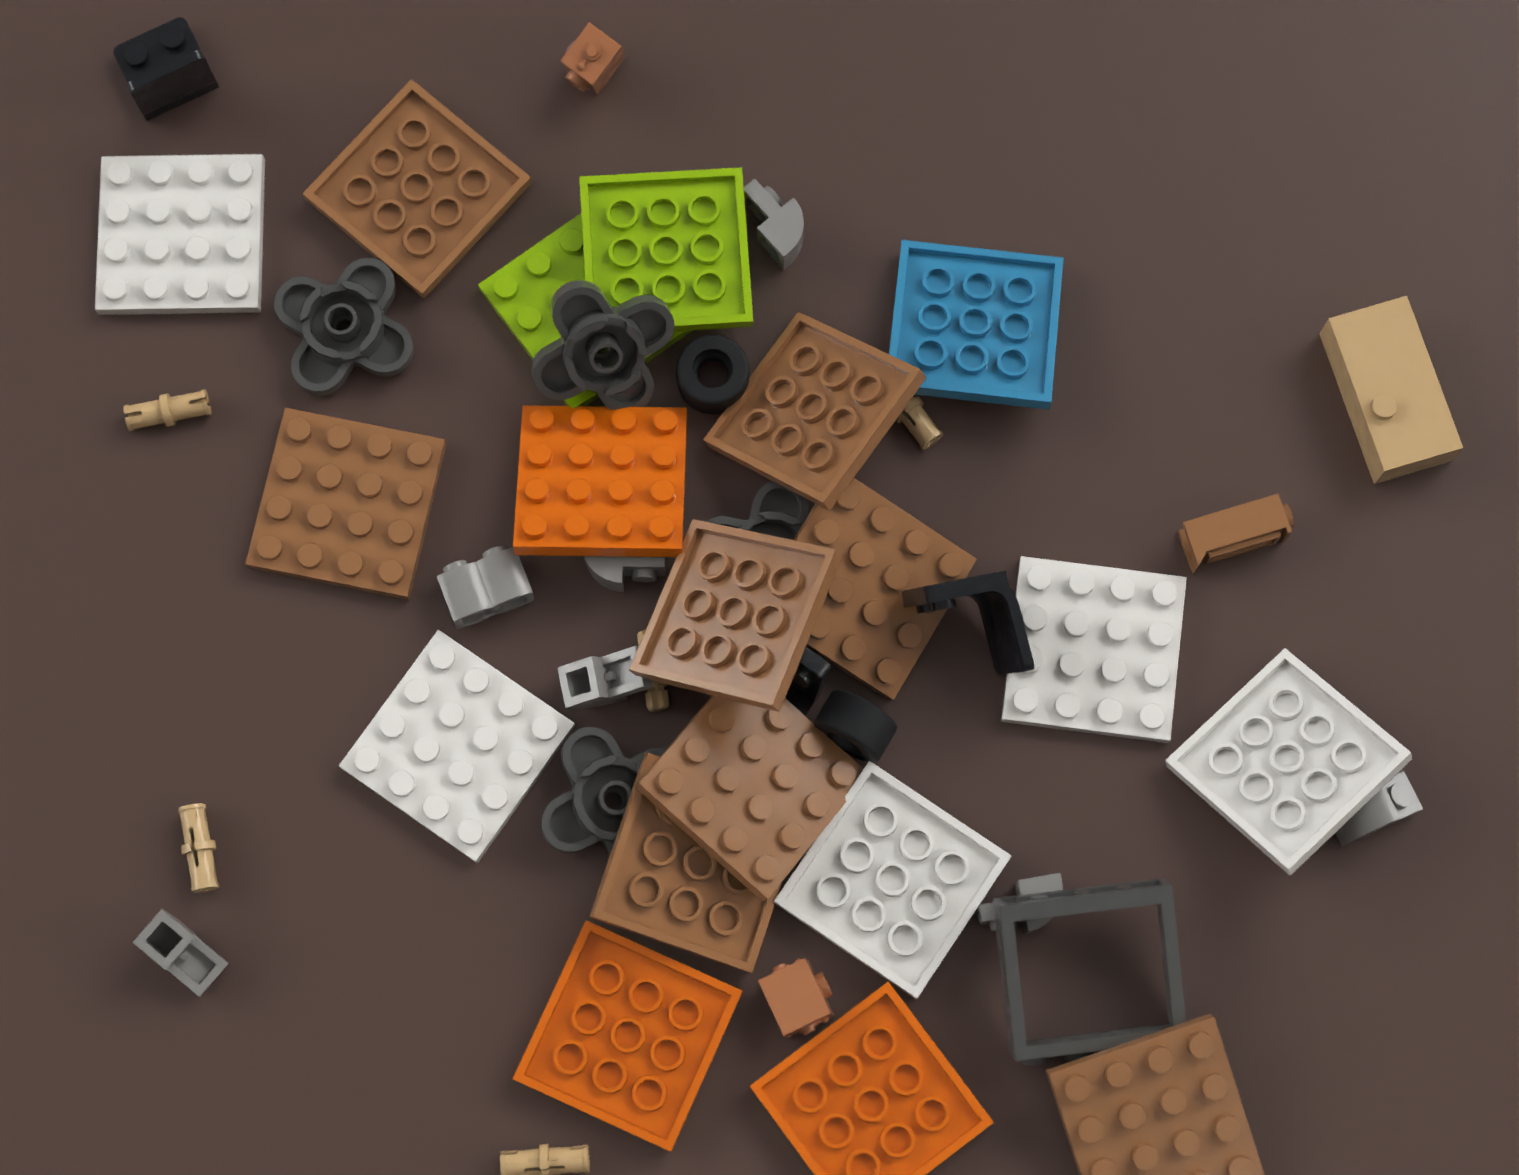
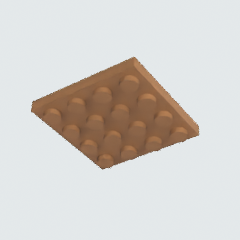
(417, 188)
(815, 410)
(346, 503)
(736, 614)
(864, 615)
(751, 787)
(676, 891)
(1157, 1107)

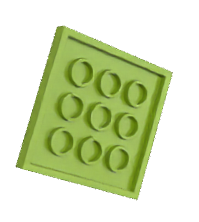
(671, 240)
(525, 288)

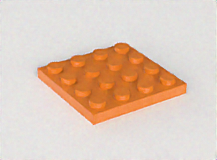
(601, 481)
(628, 1035)
(872, 1095)

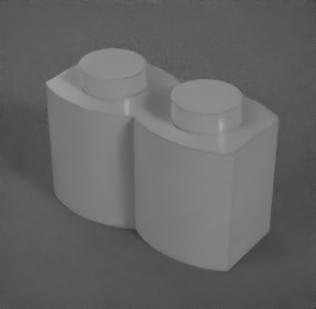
(485, 586)

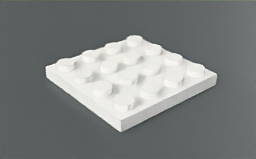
(180, 234)
(1098, 648)
(457, 746)
(1288, 761)
(892, 880)

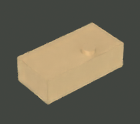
(1390, 389)

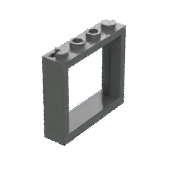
(1080, 901)

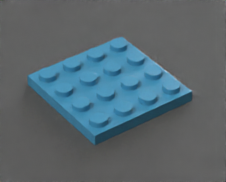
(978, 322)

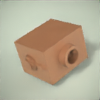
(592, 59)
(797, 997)

